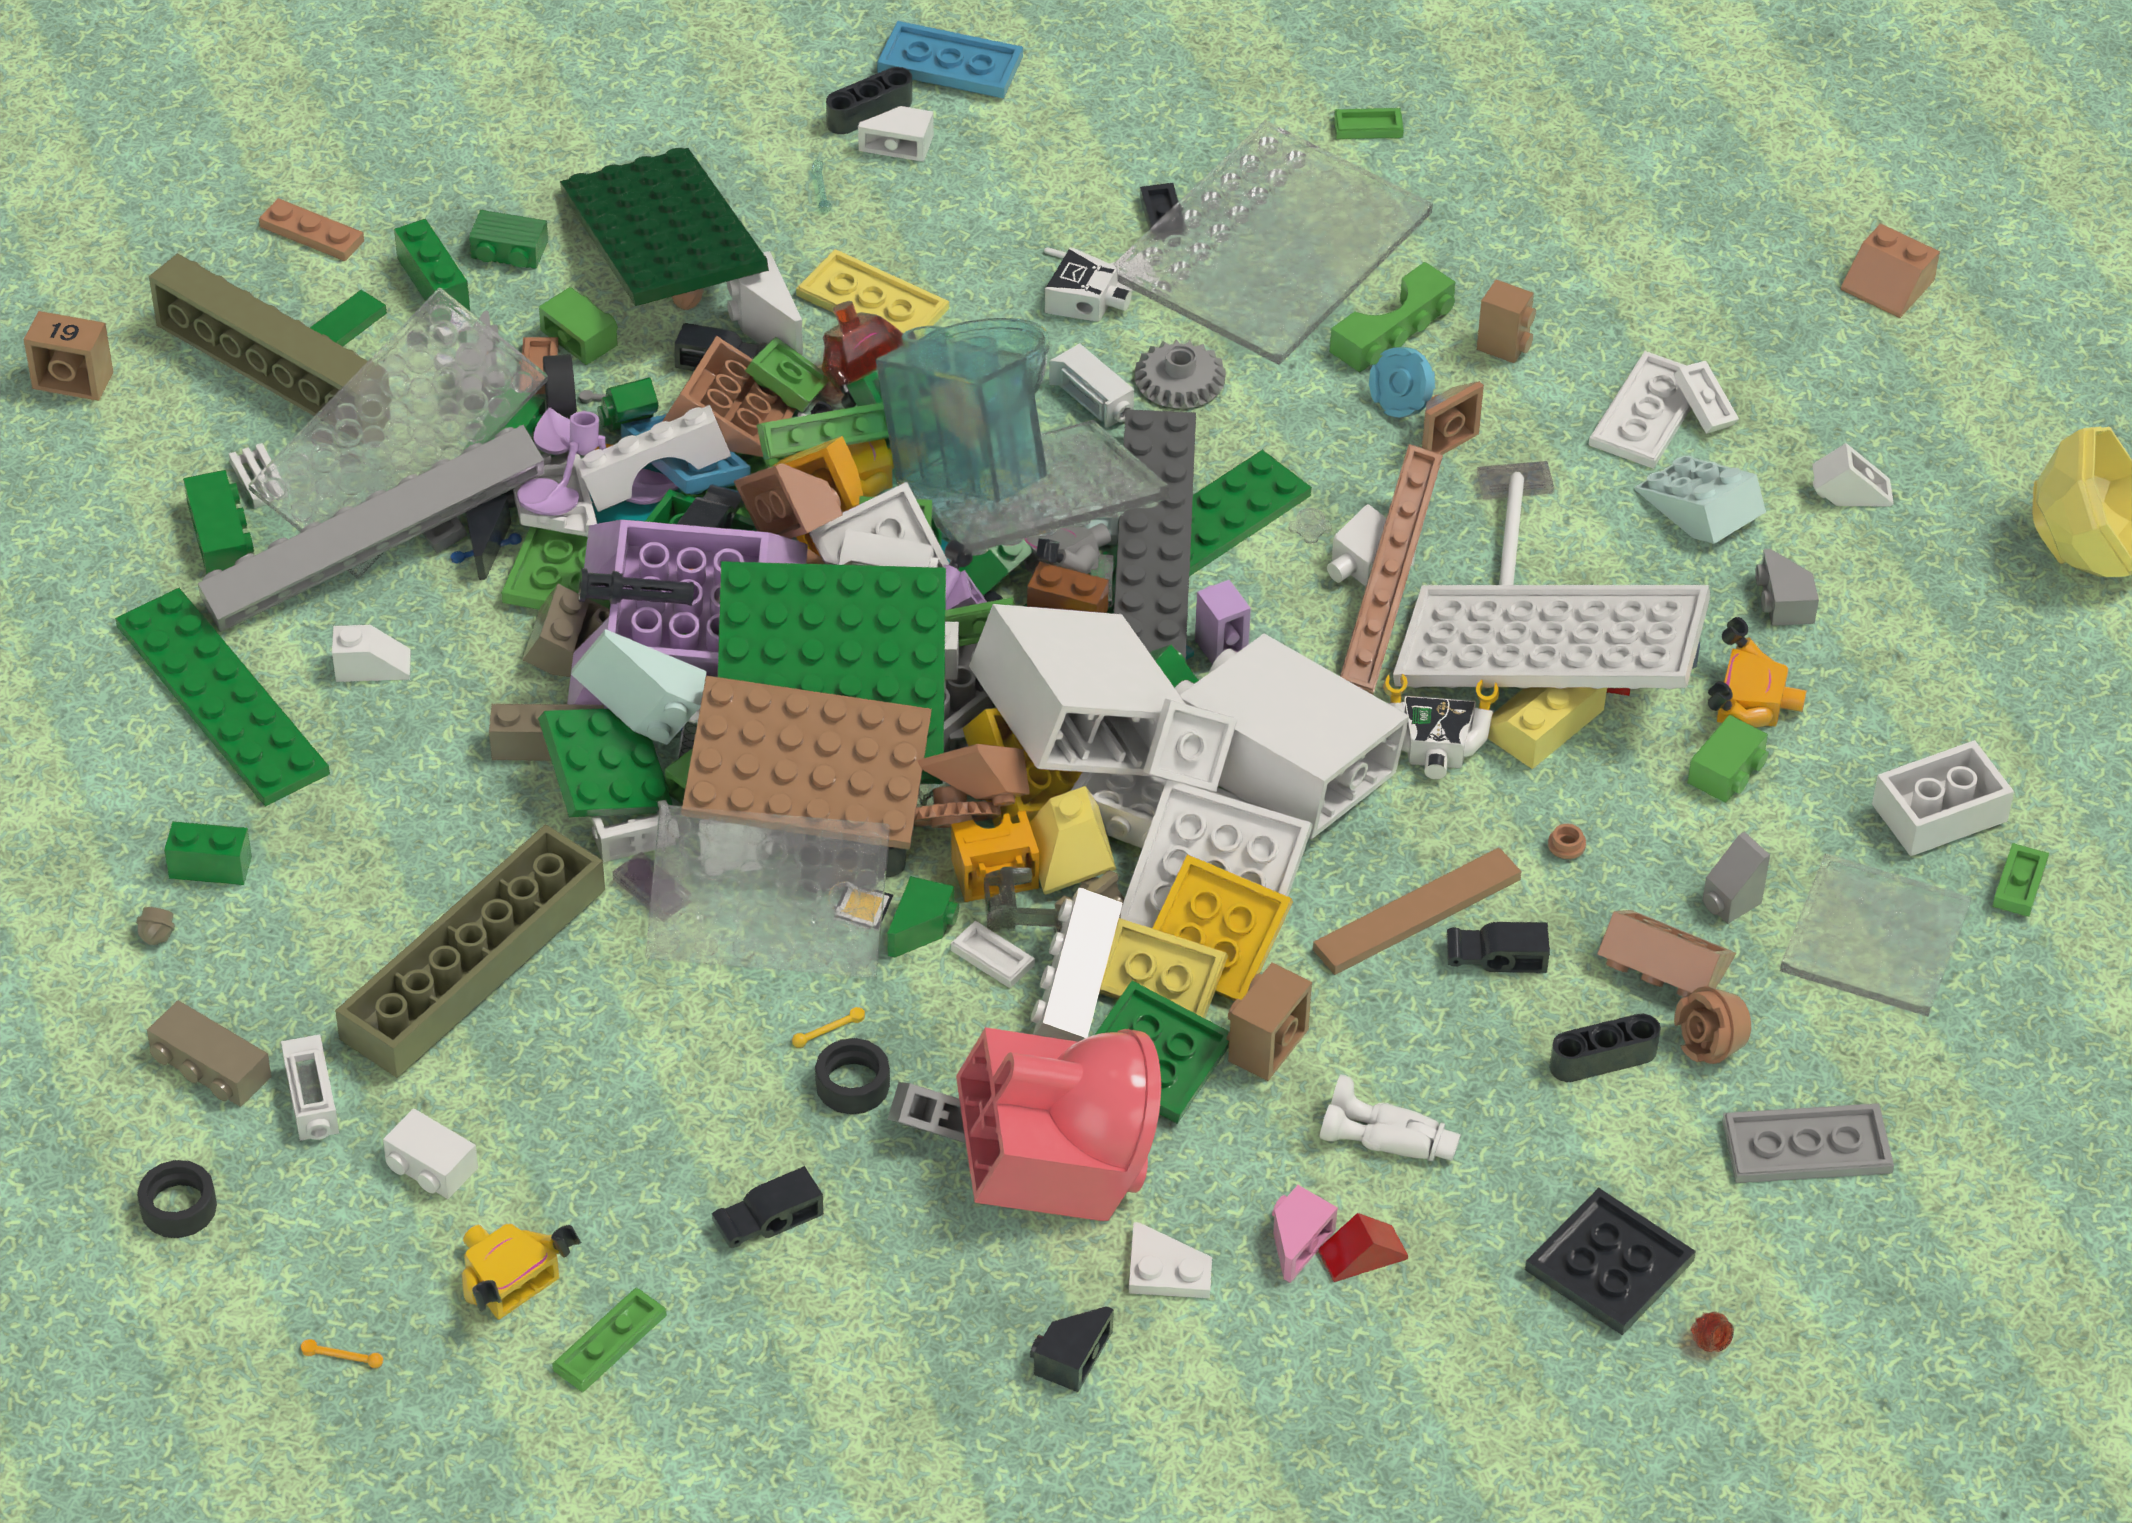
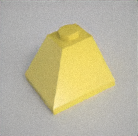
(1071, 840)

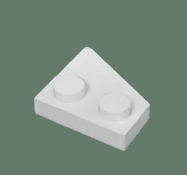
(1167, 1266)

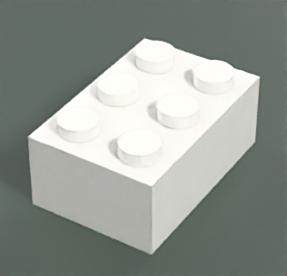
(1942, 798)

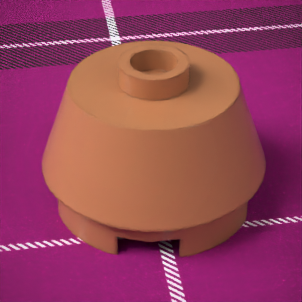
(1712, 1024)

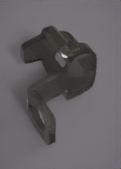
(1002, 909)

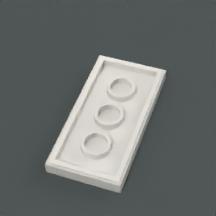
(1643, 412)

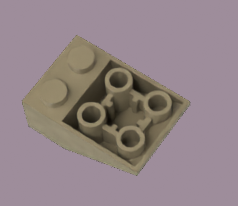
(561, 629)

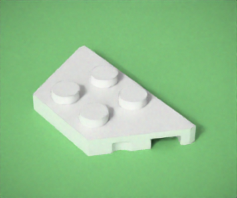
(572, 522)

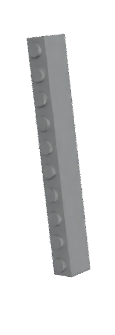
(370, 527)

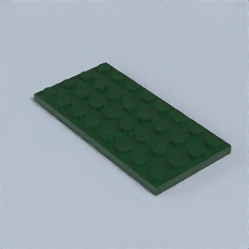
(663, 226)

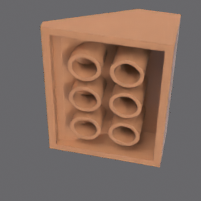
(733, 397)

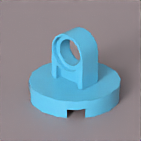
(1402, 382)

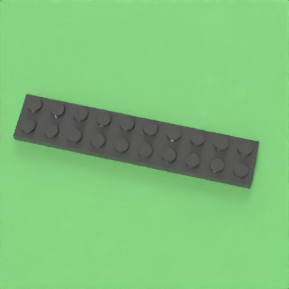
(1157, 540)

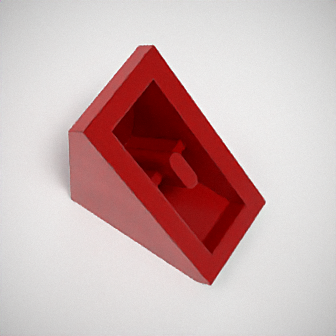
(1361, 1247)

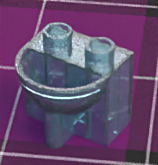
(967, 406)

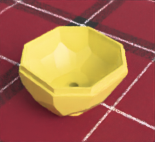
(2087, 503)

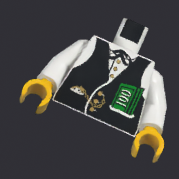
(1442, 729)

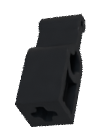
(696, 339)
(714, 509)
(1501, 947)
(771, 1208)

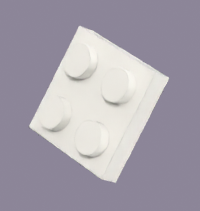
(1190, 745)

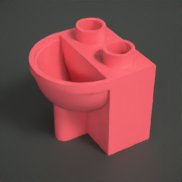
(1059, 1120)

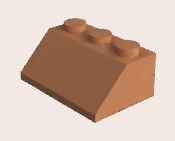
(788, 500)
(1663, 953)

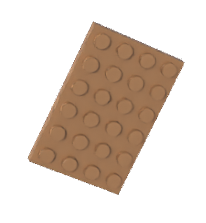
(807, 755)

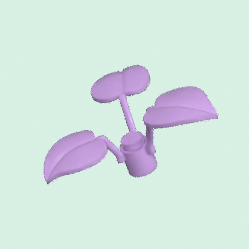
(578, 436)

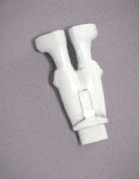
(1388, 1127)

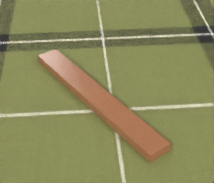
(1390, 568)

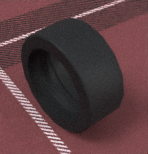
(560, 384)
(855, 1099)
(183, 1222)

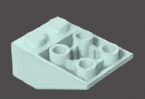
(1704, 497)

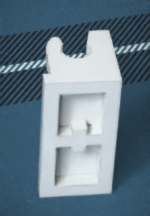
(626, 837)

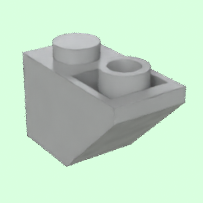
(1788, 590)

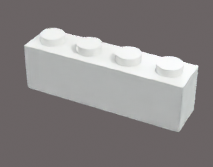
(1077, 966)

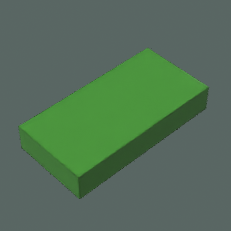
(1368, 123)

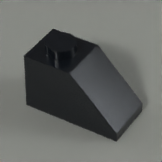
(1072, 1347)

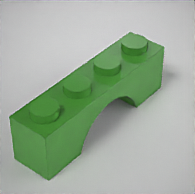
(1363, 337)

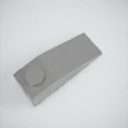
(927, 1111)

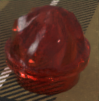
(1712, 1331)

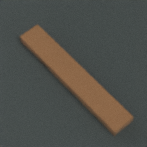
(1416, 911)

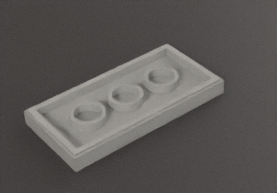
(1807, 1143)

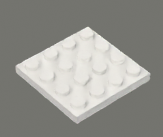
(1216, 830)

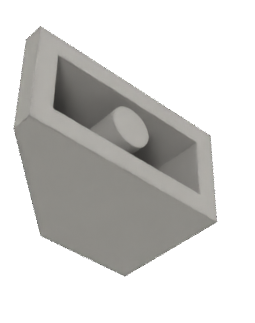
(1737, 879)

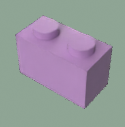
(1221, 620)

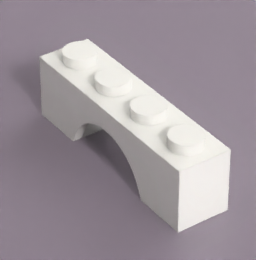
(612, 470)

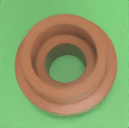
(1567, 834)

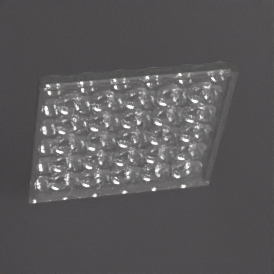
(1085, 480)

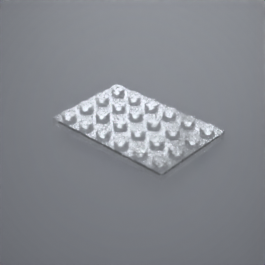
(768, 891)

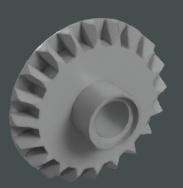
(1180, 375)

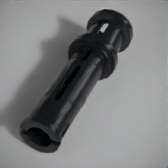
(615, 582)

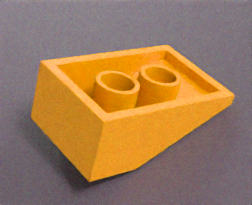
(834, 464)

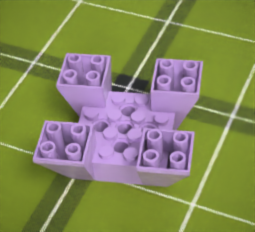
(667, 554)

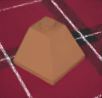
(1452, 417)
(982, 772)

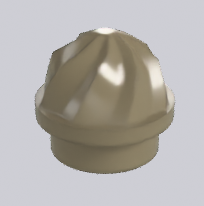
(155, 925)

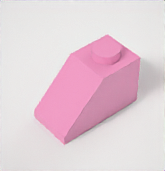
(1300, 1228)

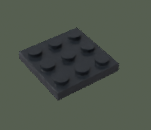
(1610, 1261)

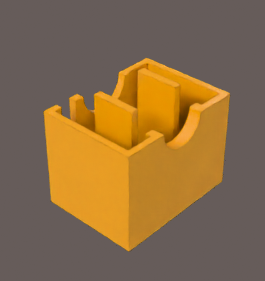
(984, 850)

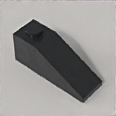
(488, 528)

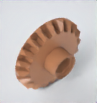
(952, 807)

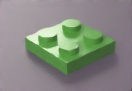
(788, 374)

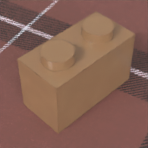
(1506, 321)

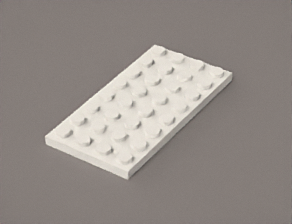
(1553, 636)

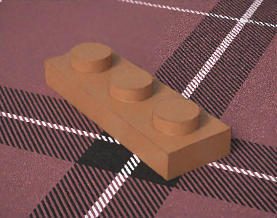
(311, 229)

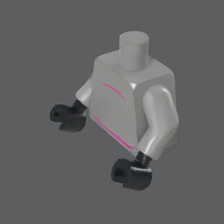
(1068, 548)

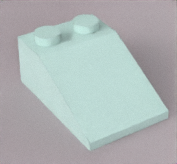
(641, 685)

